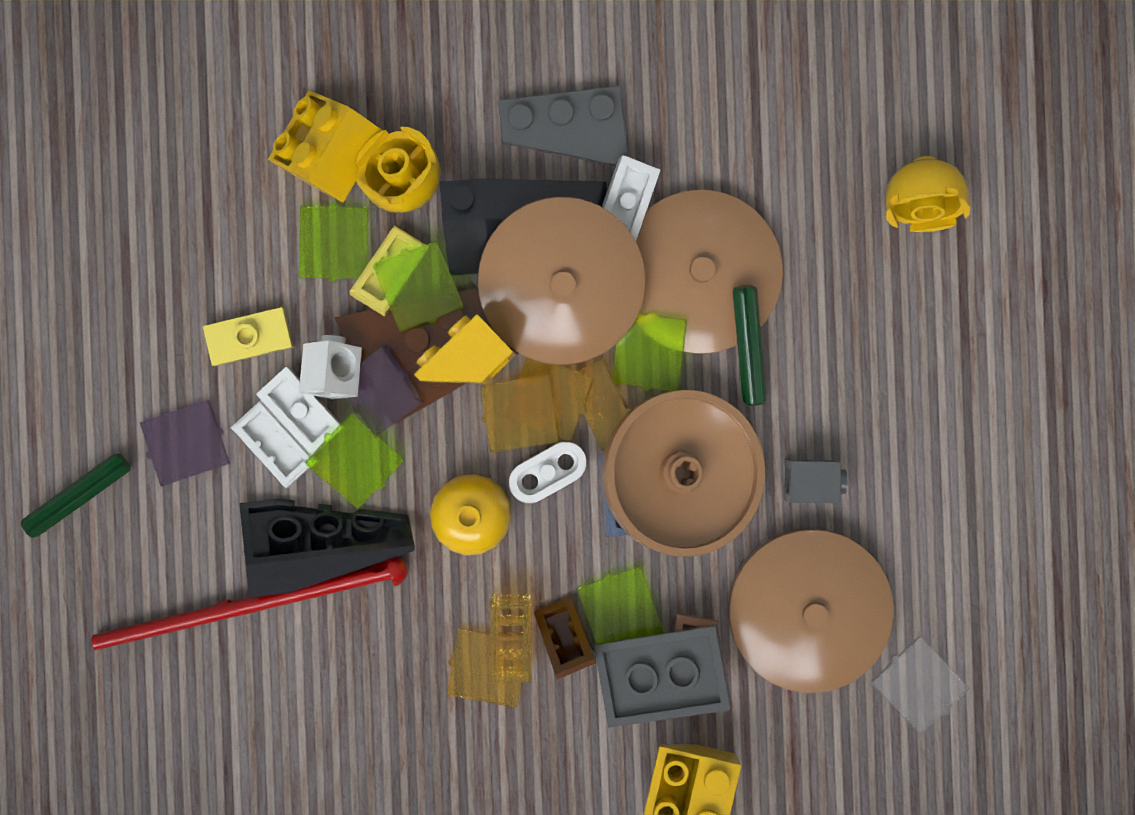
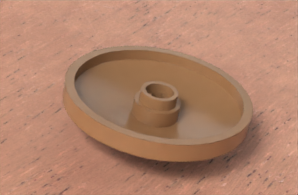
(696, 254)
(561, 280)
(683, 473)
(810, 610)

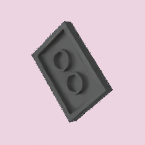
(663, 676)

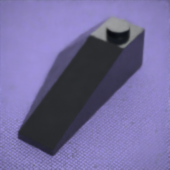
(478, 206)
(303, 546)

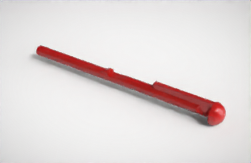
(392, 569)

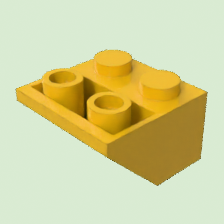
(323, 144)
(469, 357)
(692, 781)

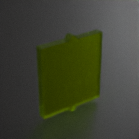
(333, 242)
(417, 286)
(651, 353)
(354, 460)
(620, 607)

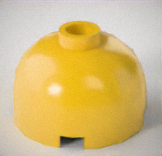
(398, 170)
(927, 195)
(470, 514)

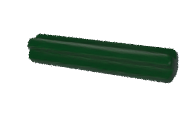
(749, 345)
(75, 495)

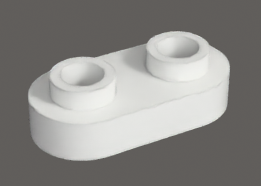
(549, 474)

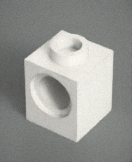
(330, 368)

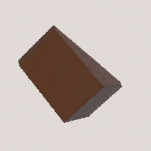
(565, 637)

